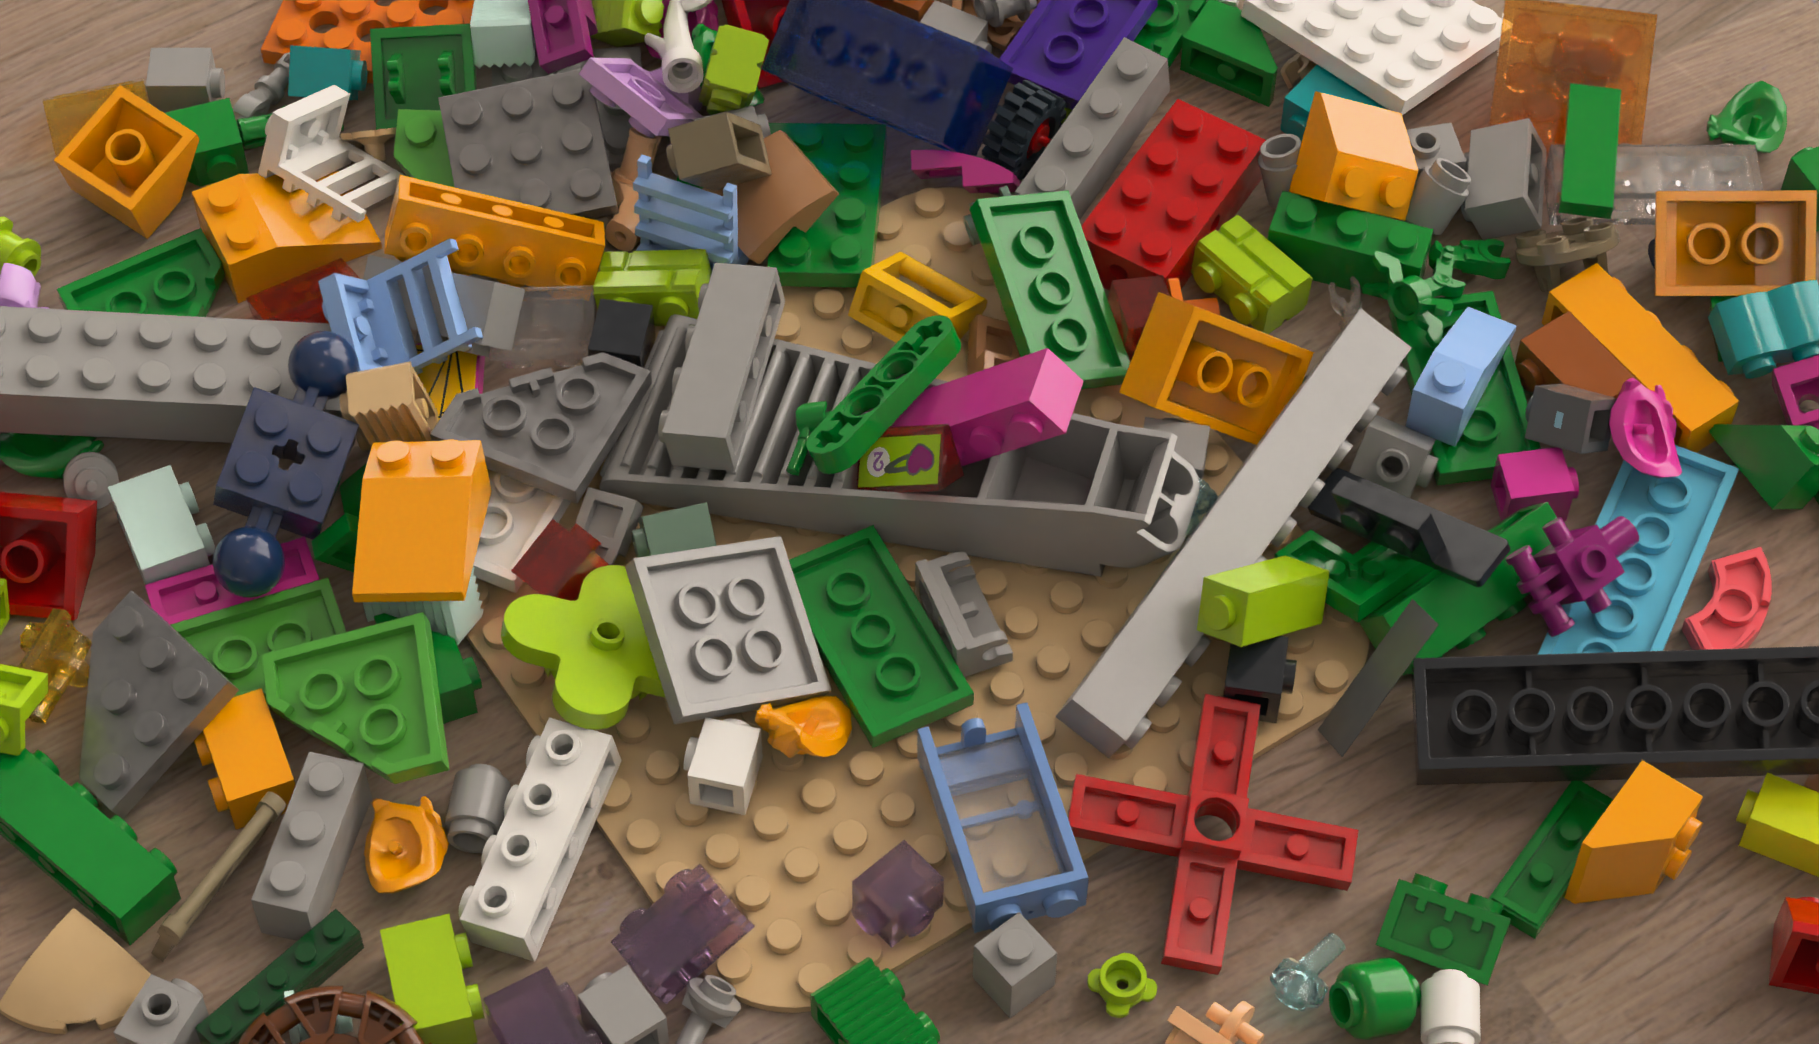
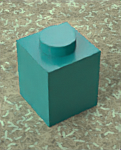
(319, 68)

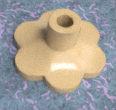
(372, 140)

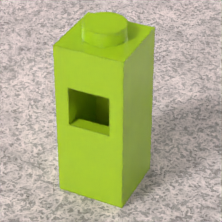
(1262, 600)

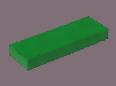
(1590, 151)
(1545, 865)

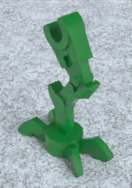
(1413, 297)

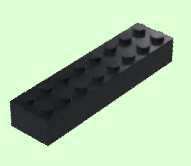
(1613, 709)

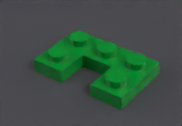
(1360, 580)

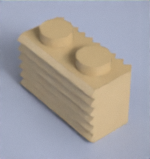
(388, 405)

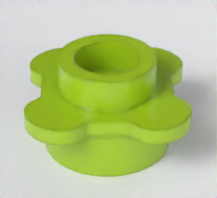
(1123, 968)

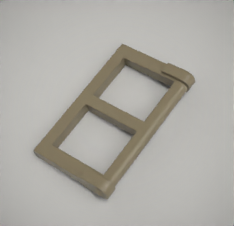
(177, 925)

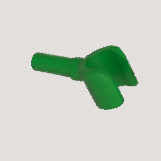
(807, 419)

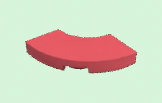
(1737, 603)

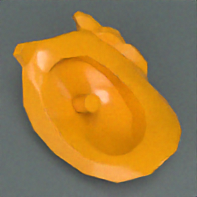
(807, 727)
(403, 845)

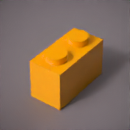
(245, 757)

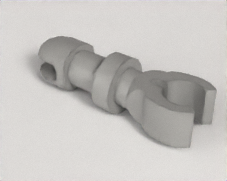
(267, 91)

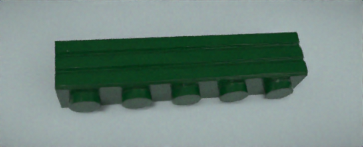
(299, 968)

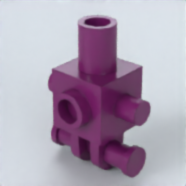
(1572, 568)

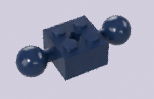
(296, 499)

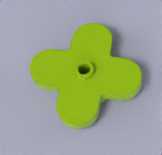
(589, 647)

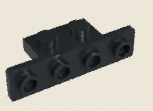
(1409, 527)

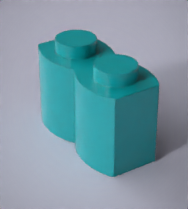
(1767, 328)

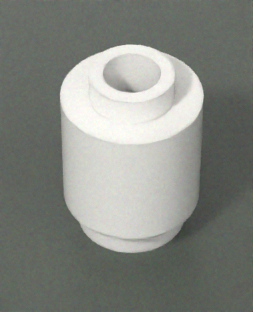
(1450, 1009)

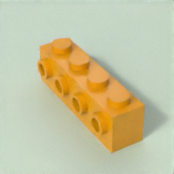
(494, 235)

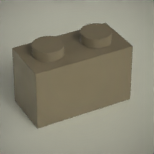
(718, 151)

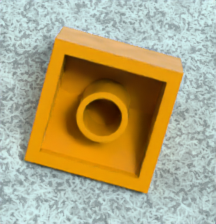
(1356, 157)
(130, 161)
(1637, 839)

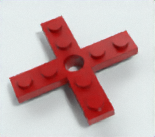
(1207, 867)

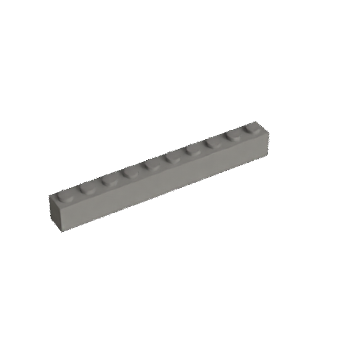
(1235, 532)

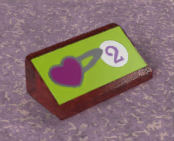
(910, 460)

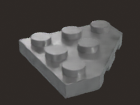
(550, 424)
(143, 703)

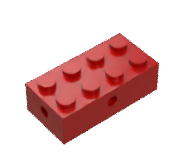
(1171, 195)

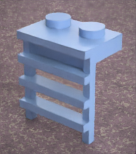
(686, 217)
(375, 319)

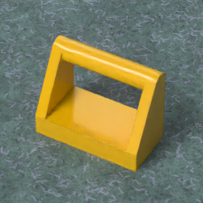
(895, 307)

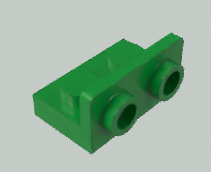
(1443, 929)

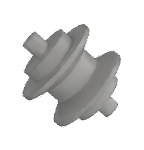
(89, 477)

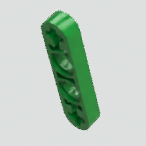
(845, 432)

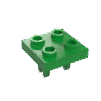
(419, 66)

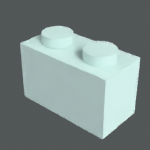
(160, 524)

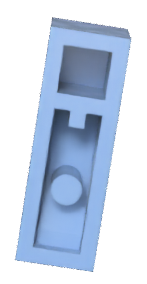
(1458, 375)

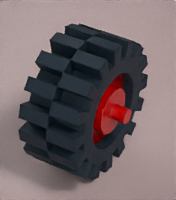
(1023, 127)

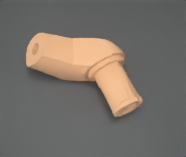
(621, 227)

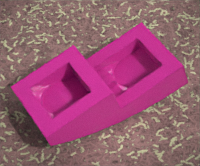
(976, 173)

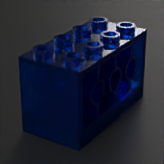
(890, 70)

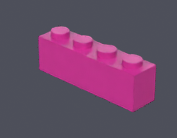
(1001, 406)

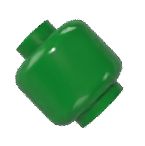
(1374, 998)

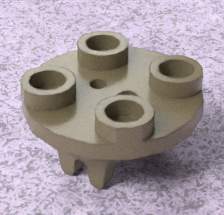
(1575, 242)

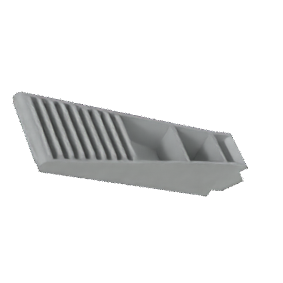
(1057, 504)

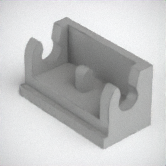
(961, 613)

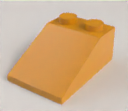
(274, 234)
(1733, 241)
(1213, 370)
(420, 520)

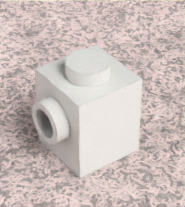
(723, 764)

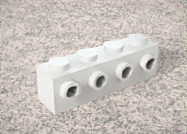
(539, 839)

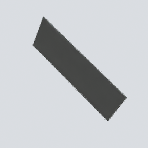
(1377, 677)

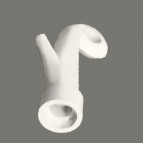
(680, 61)

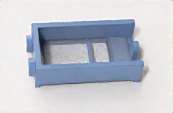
(1004, 822)

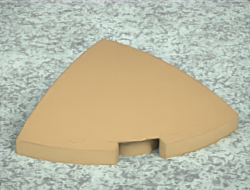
(74, 979)

